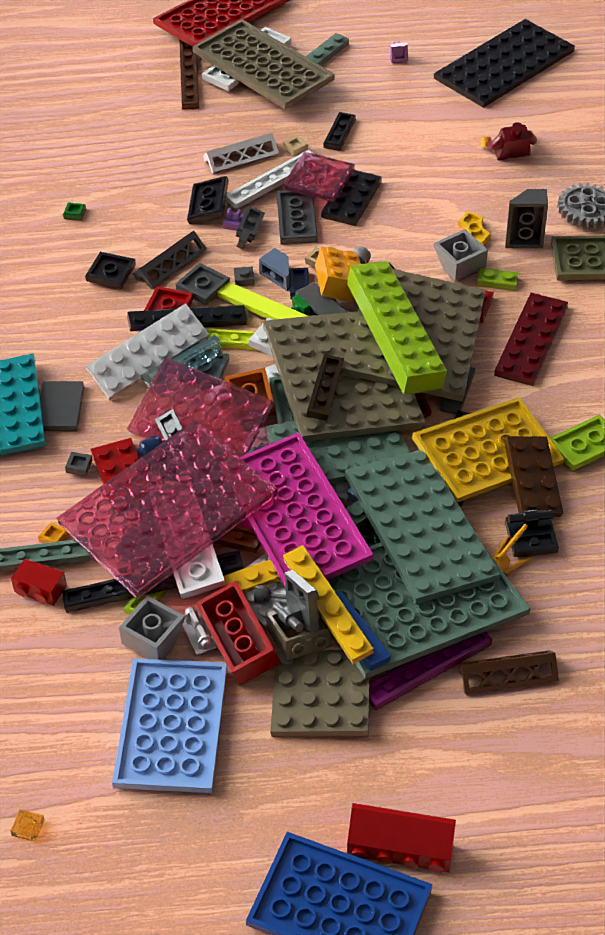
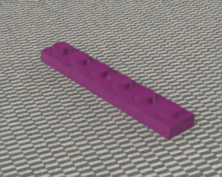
(424, 669)

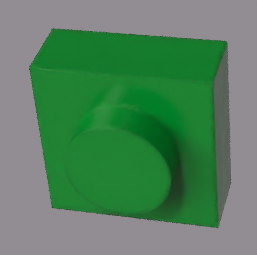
(300, 305)

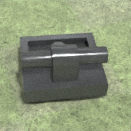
(301, 604)

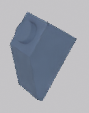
(275, 268)

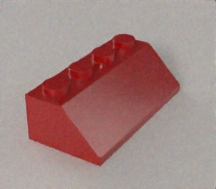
(401, 838)

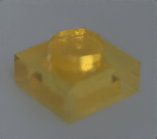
(27, 825)

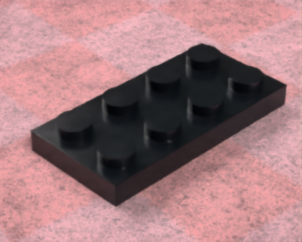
(352, 199)

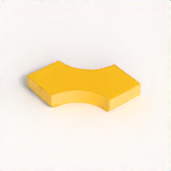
(473, 224)

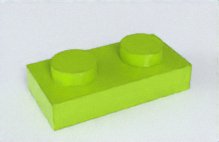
(497, 279)

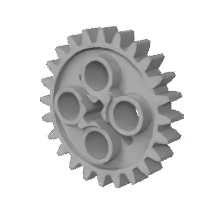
(583, 205)

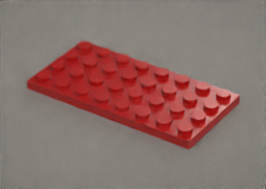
(201, 19)

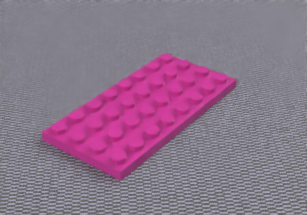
(304, 511)

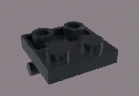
(539, 535)

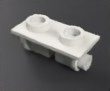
(198, 632)

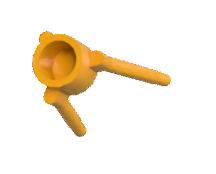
(502, 559)

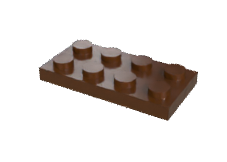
(533, 474)

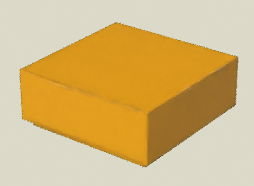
(53, 533)

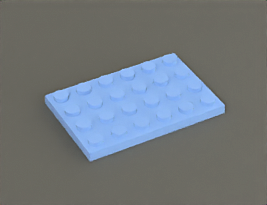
(171, 726)

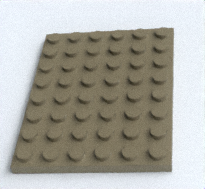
(450, 319)
(358, 403)

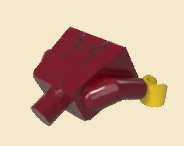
(511, 142)

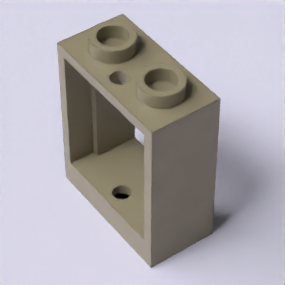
(300, 644)

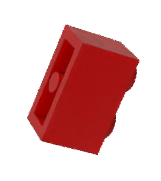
(38, 582)

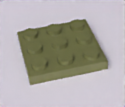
(579, 257)

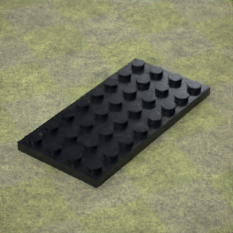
(504, 62)

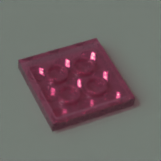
(319, 176)

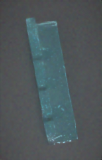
(193, 356)

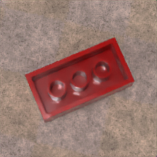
(237, 633)

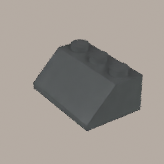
(527, 219)

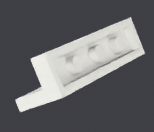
(240, 148)

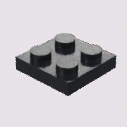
(110, 270)

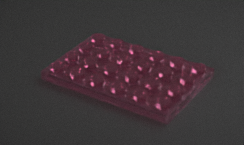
(218, 406)

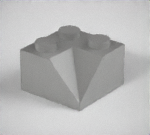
(461, 255)
(151, 629)

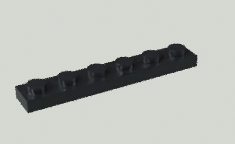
(207, 316)

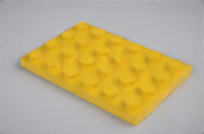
(472, 448)

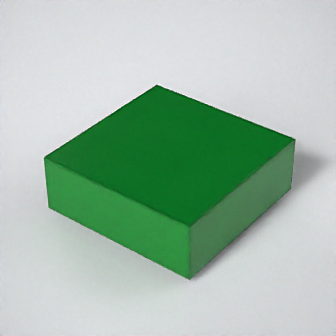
(74, 211)

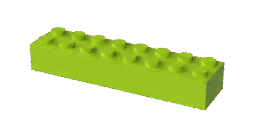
(396, 328)

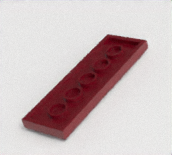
(531, 339)

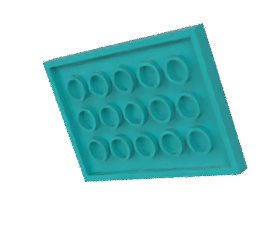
(20, 406)

